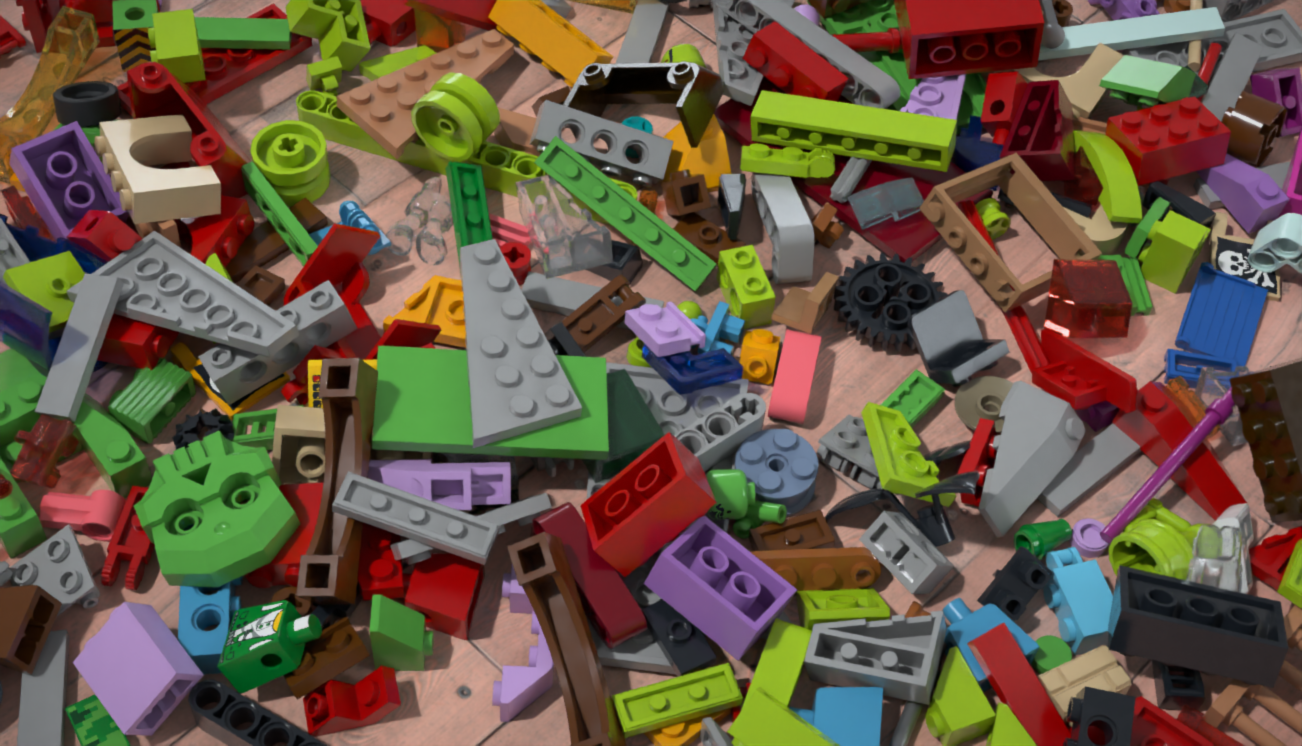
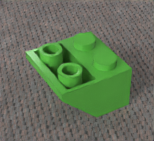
(1147, 82)

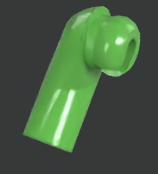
(757, 515)

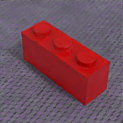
(793, 64)

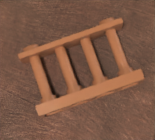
(1226, 706)

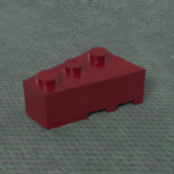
(1044, 132)

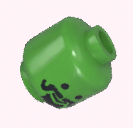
(731, 493)

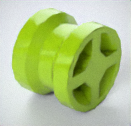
(994, 220)

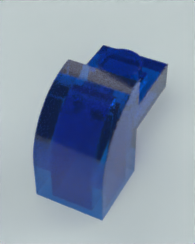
(971, 152)

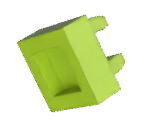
(325, 75)

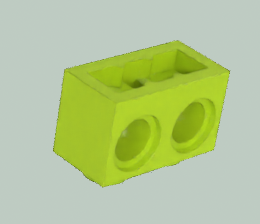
(745, 286)

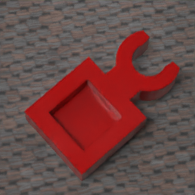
(298, 387)

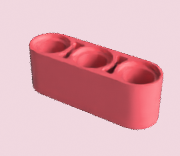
(794, 376)

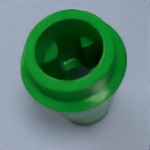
(1042, 536)

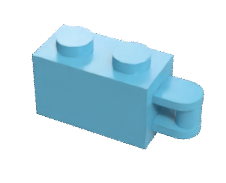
(1078, 599)

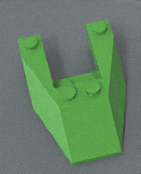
(97, 431)

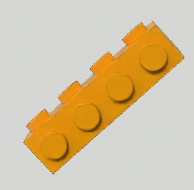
(548, 36)

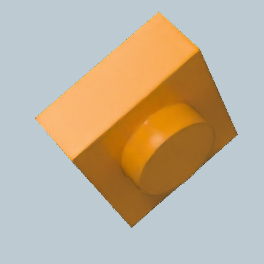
(759, 355)

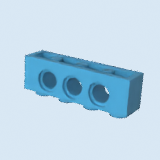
(200, 611)

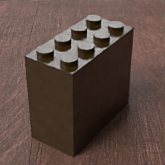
(1272, 426)

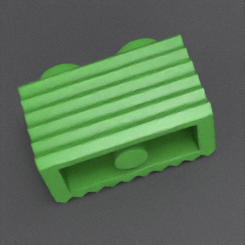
(152, 399)

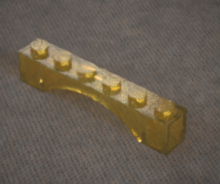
(65, 53)

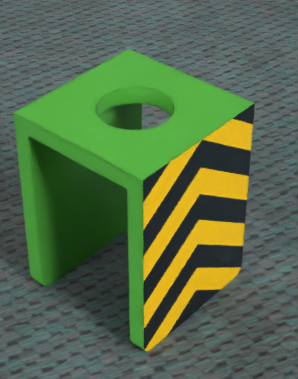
(130, 30)

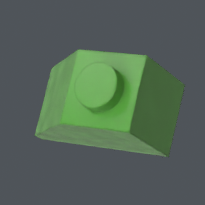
(398, 636)

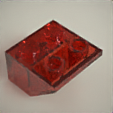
(1088, 299)

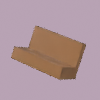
(804, 308)

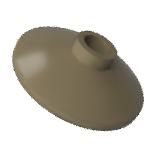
(982, 399)

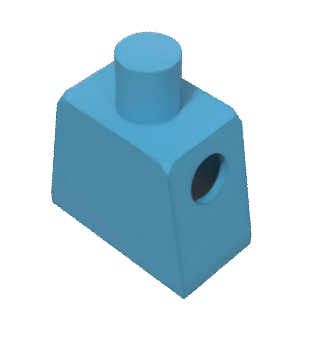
(968, 626)
(847, 714)

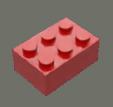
(1170, 139)
(647, 504)

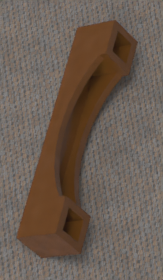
(332, 561)
(551, 589)

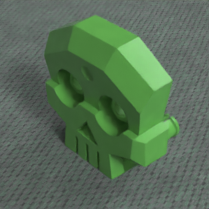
(205, 489)

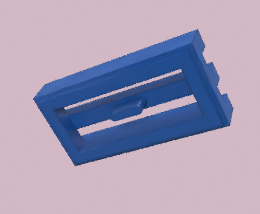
(1192, 374)

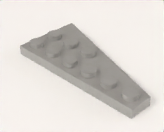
(732, 40)
(187, 296)
(510, 363)

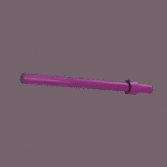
(1216, 414)

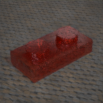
(23, 211)

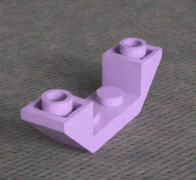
(522, 684)

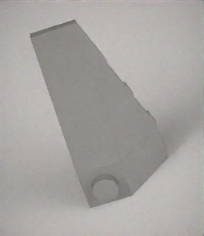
(1034, 446)

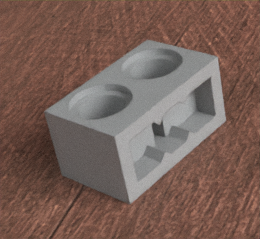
(906, 552)

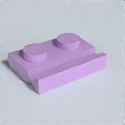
(664, 329)

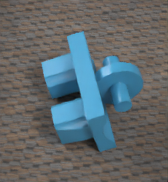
(720, 326)

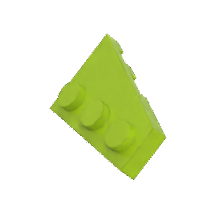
(897, 454)

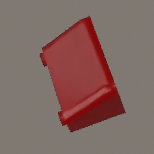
(160, 93)

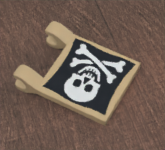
(1231, 256)

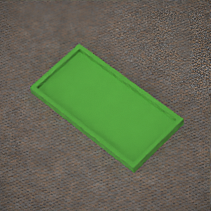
(426, 408)

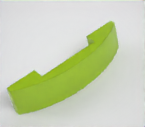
(1120, 192)

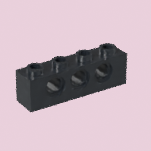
(1104, 710)

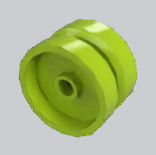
(455, 116)
(292, 160)

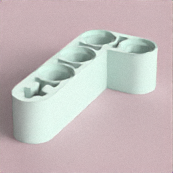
(1278, 244)

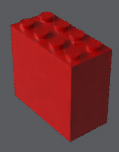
(969, 35)

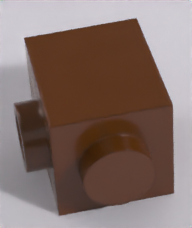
(685, 193)

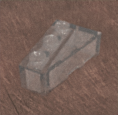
(560, 230)

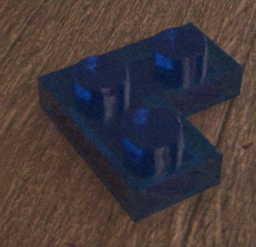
(692, 373)

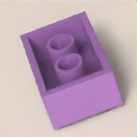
(64, 178)
(720, 586)

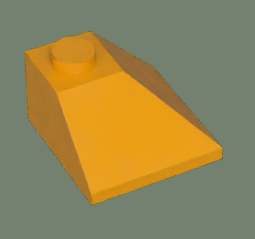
(708, 158)

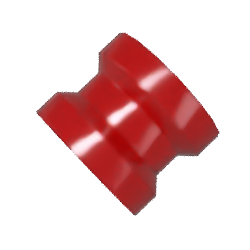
(520, 257)

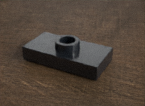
(678, 639)

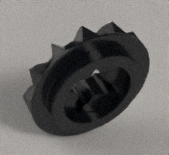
(213, 421)

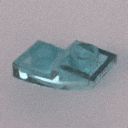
(886, 200)

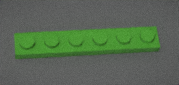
(626, 213)

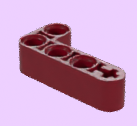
(599, 586)

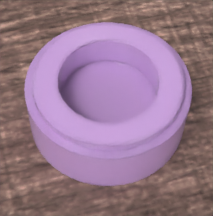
(1087, 538)

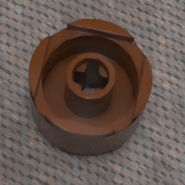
(1253, 127)

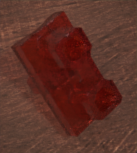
(41, 451)

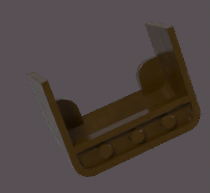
(680, 83)

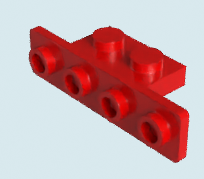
(1082, 376)

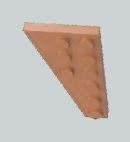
(386, 103)

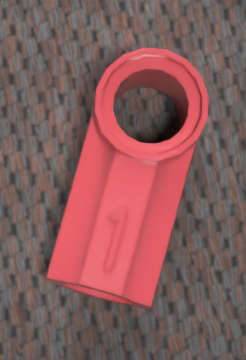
(92, 515)

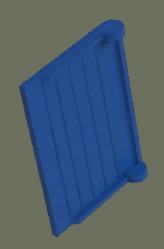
(1221, 315)

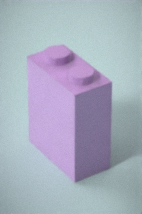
(137, 668)

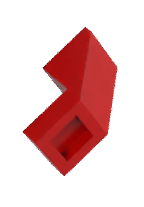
(347, 706)

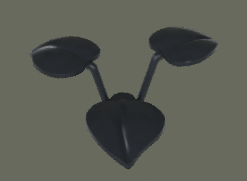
(932, 518)

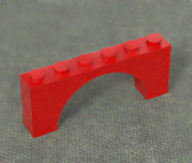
(141, 343)

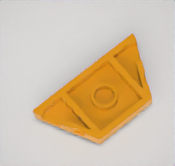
(437, 304)

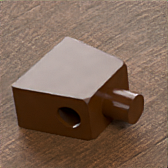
(24, 625)

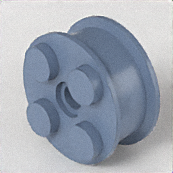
(780, 467)

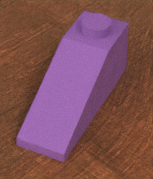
(1245, 192)

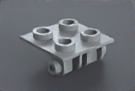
(850, 442)
(59, 570)

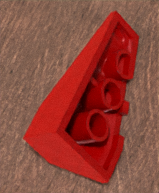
(1159, 428)

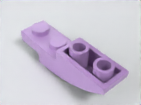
(447, 483)

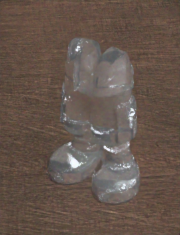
(433, 215)
(1217, 557)

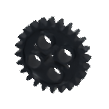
(876, 284)

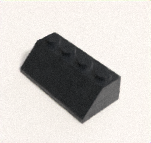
(1197, 627)

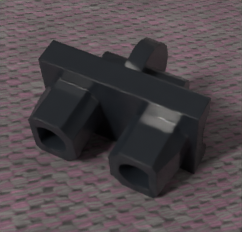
(1016, 583)

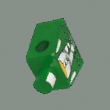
(265, 643)

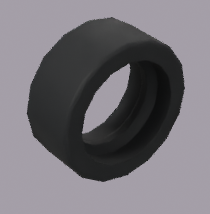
(87, 103)

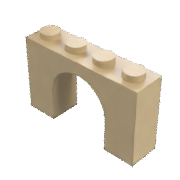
(1083, 86)
(152, 192)

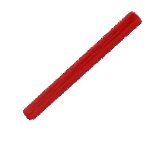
(1017, 317)

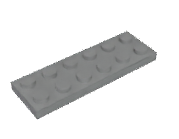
(1272, 30)

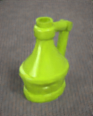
(1155, 542)

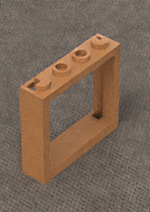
(1034, 203)

